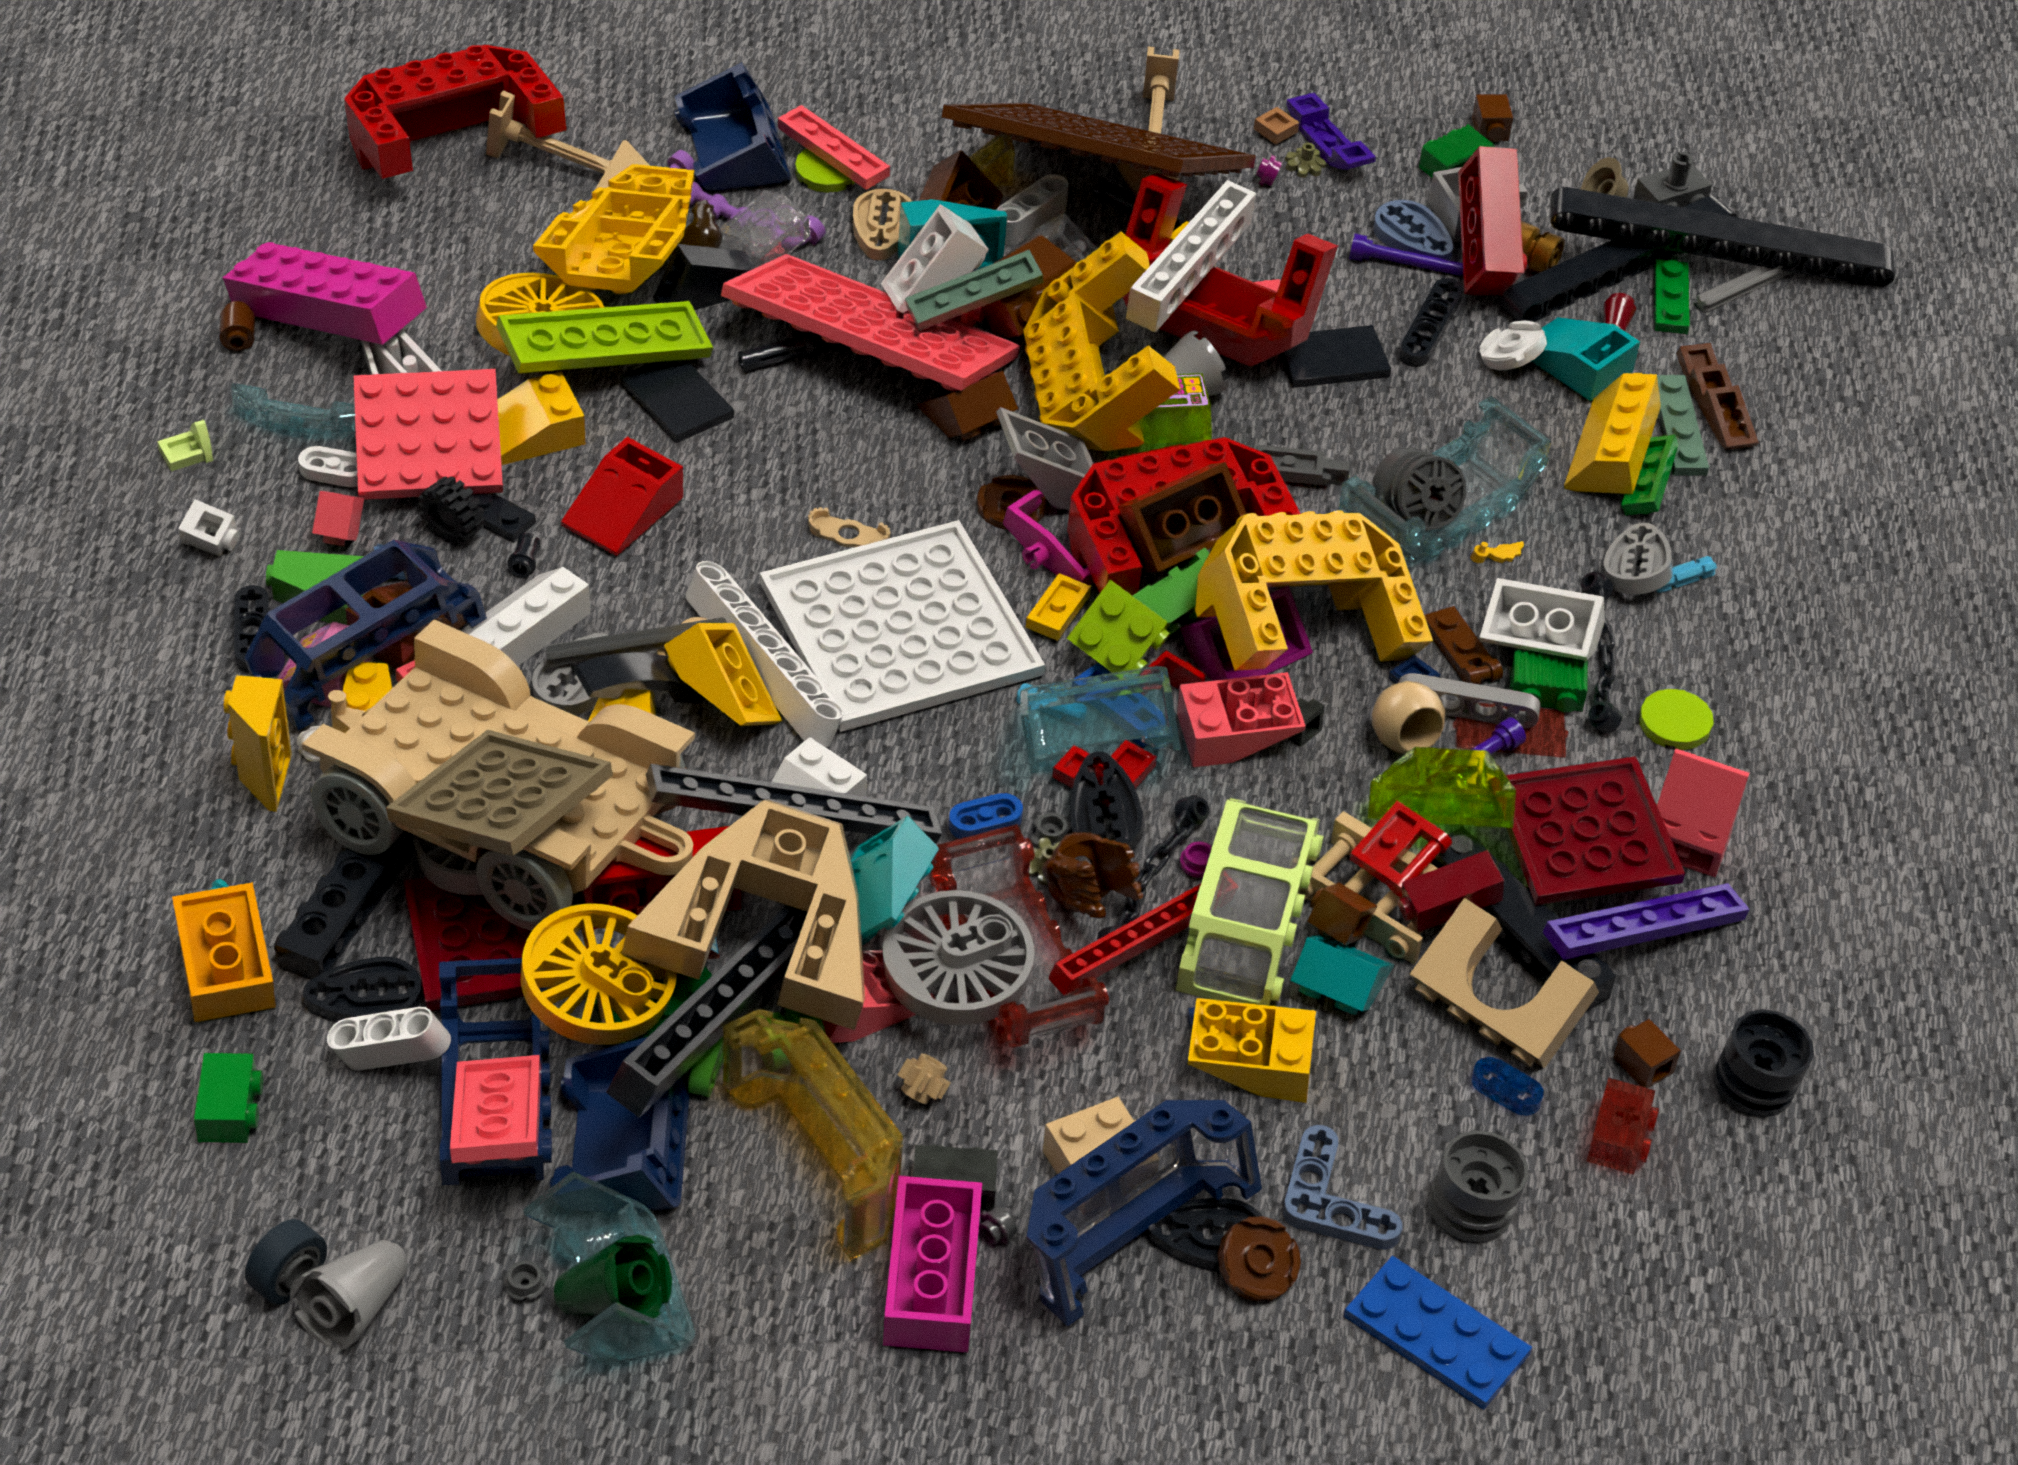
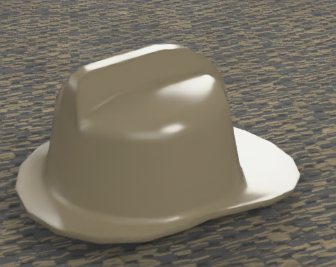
(1606, 178)

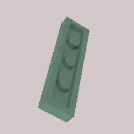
(974, 290)
(1679, 418)

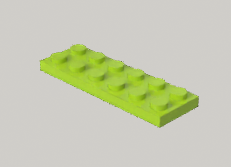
(604, 336)

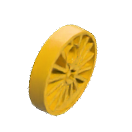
(518, 296)
(591, 971)

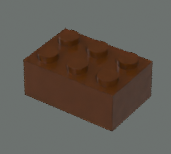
(1182, 516)

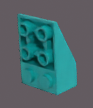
(1587, 354)
(888, 873)

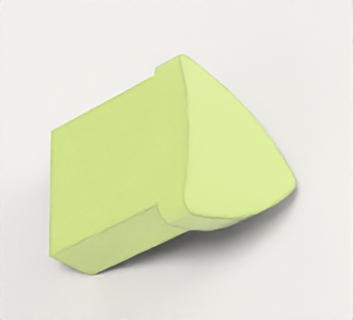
(187, 447)

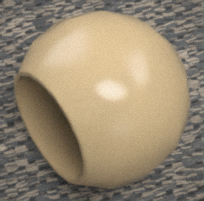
(1408, 716)

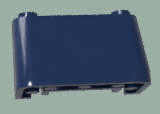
(732, 132)
(615, 1146)

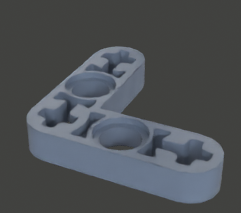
(1316, 1198)

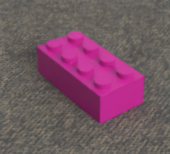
(932, 1264)

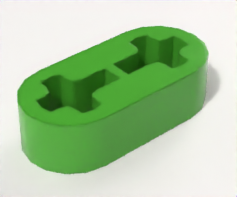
(706, 1070)

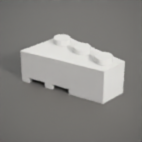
(397, 355)

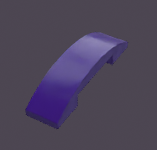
(1325, 136)

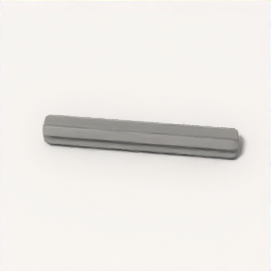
(1738, 287)

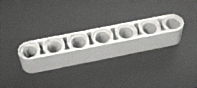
(787, 678)

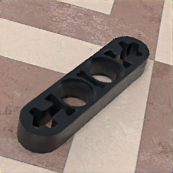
(1430, 322)

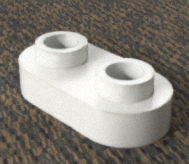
(329, 466)

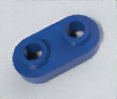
(984, 815)

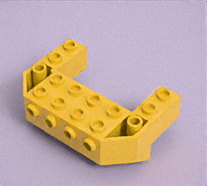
(1065, 357)
(1308, 549)

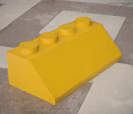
(1616, 436)

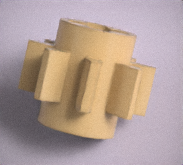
(924, 1078)

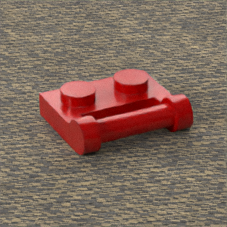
(1392, 839)

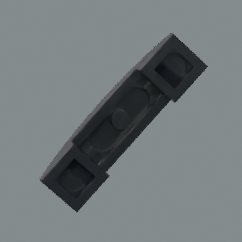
(614, 673)

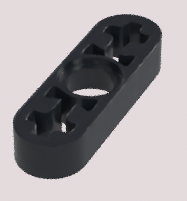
(244, 618)

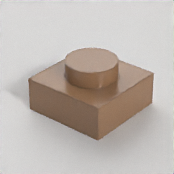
(1276, 125)

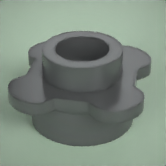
(1050, 823)

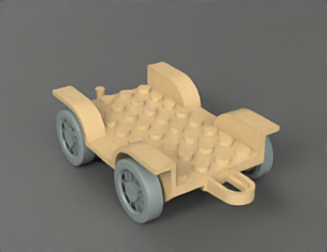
(444, 705)

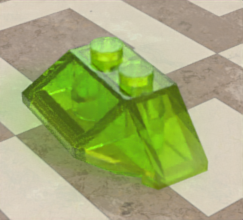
(1446, 788)

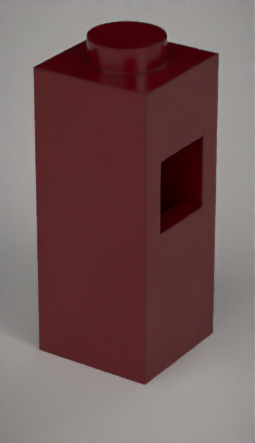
(1437, 894)

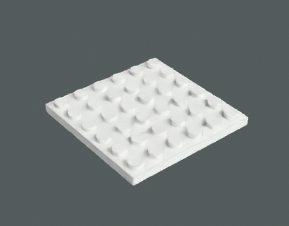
(902, 624)

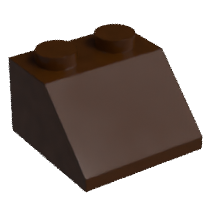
(973, 407)

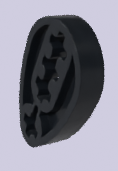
(1121, 793)
(346, 980)
(1187, 1226)

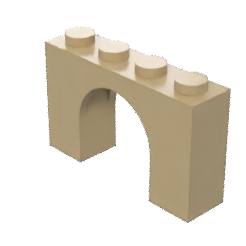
(1532, 1029)

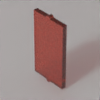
(1542, 739)

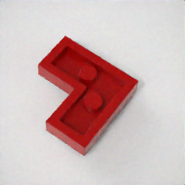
(1132, 758)

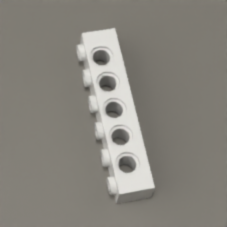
(1190, 256)

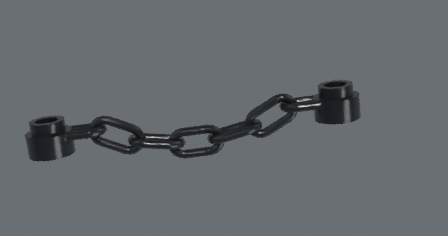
(1603, 715)
(1189, 813)

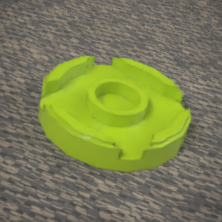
(819, 174)
(1676, 719)

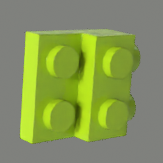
(1119, 630)

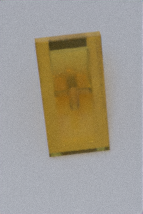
(997, 160)

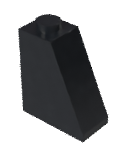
(699, 275)

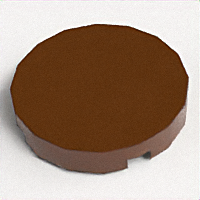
(995, 498)
(1259, 1258)

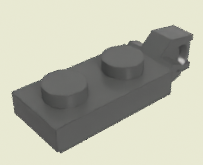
(1307, 466)

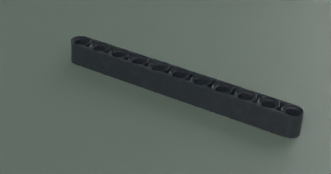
(1721, 237)

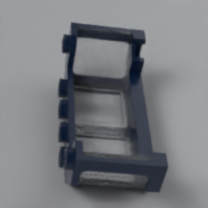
(1131, 1185)

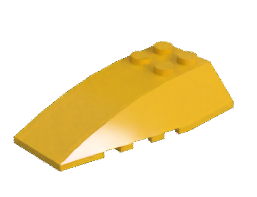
(621, 231)

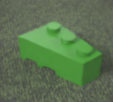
(1175, 595)

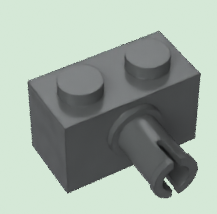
(1674, 186)

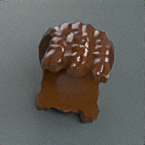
(1083, 884)

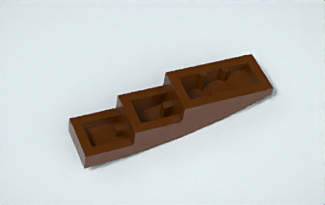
(1717, 397)

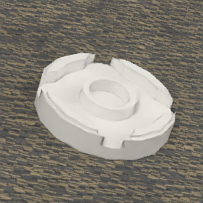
(1513, 346)

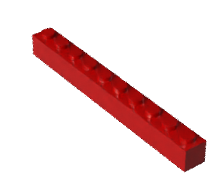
(1124, 942)

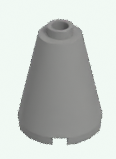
(1199, 356)
(347, 1293)

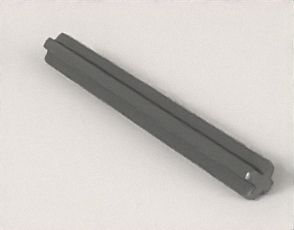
(627, 642)

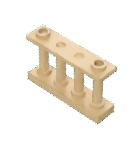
(1398, 939)

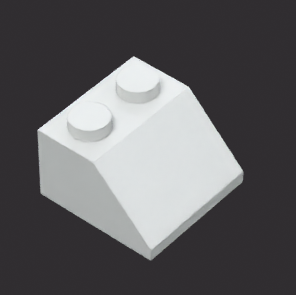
(819, 768)

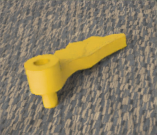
(1500, 554)

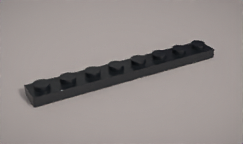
(740, 795)

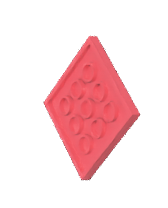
(426, 429)

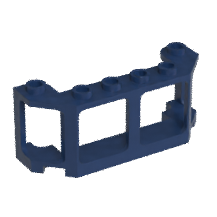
(376, 629)
(487, 1032)

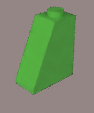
(298, 571)

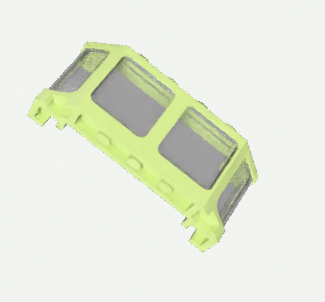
(1248, 904)

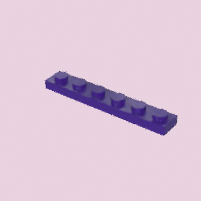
(1645, 921)

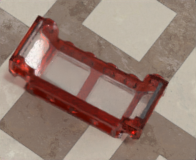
(999, 867)

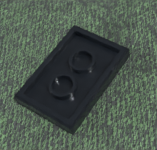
(1336, 357)
(677, 398)

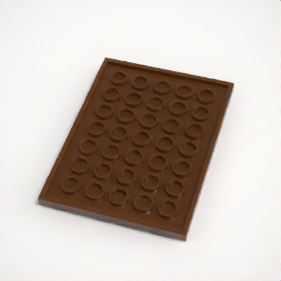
(1098, 137)

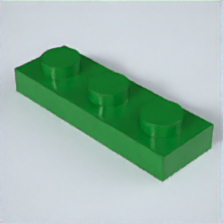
(1671, 296)
(1652, 477)

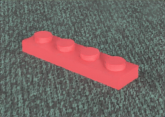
(833, 147)

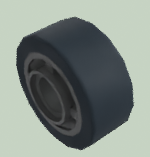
(282, 1257)

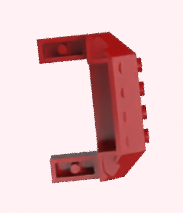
(445, 95)
(1230, 311)
(1096, 525)

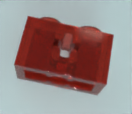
(1622, 1126)

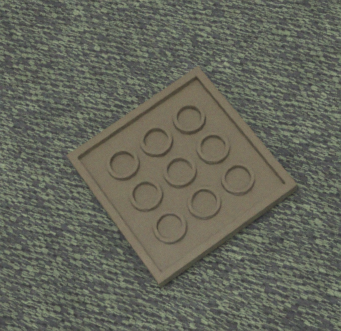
(499, 792)

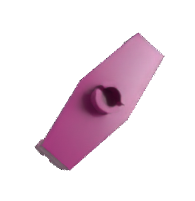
(1039, 542)

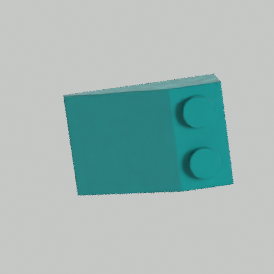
(987, 223)

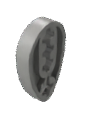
(1627, 550)
(548, 680)

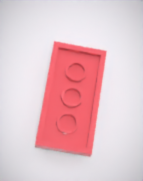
(496, 1109)

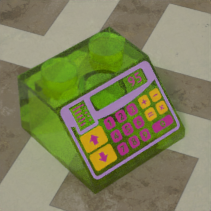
(1181, 417)

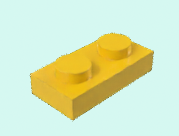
(1058, 606)

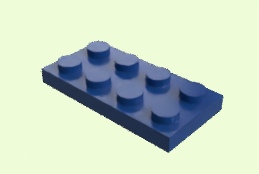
(1438, 1332)

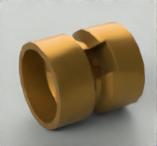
(1541, 250)

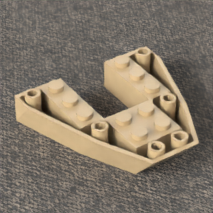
(784, 859)

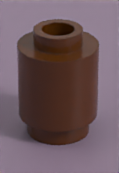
(237, 326)

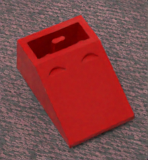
(625, 496)

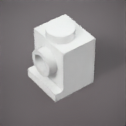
(202, 521)

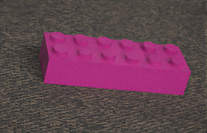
(326, 292)

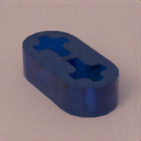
(1507, 1086)

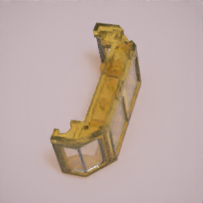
(831, 1105)

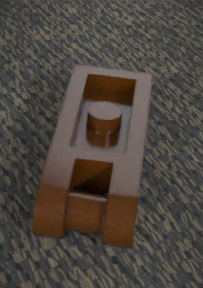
(1462, 647)

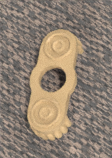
(828, 527)

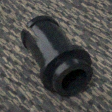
(522, 561)

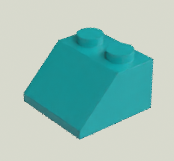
(1340, 973)

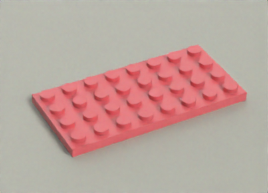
(868, 322)

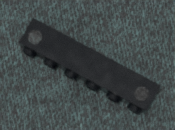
(1524, 923)

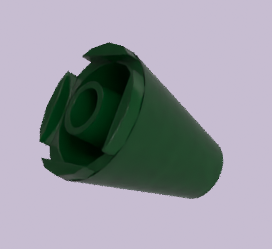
(620, 1273)

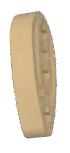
(867, 225)

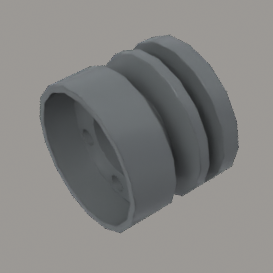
(1420, 486)
(1478, 1186)

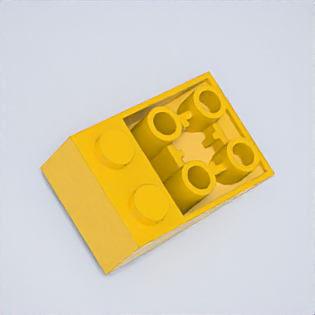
(1254, 1046)

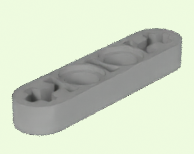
(1470, 694)

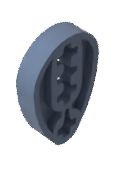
(1418, 229)

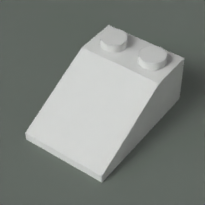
(939, 253)

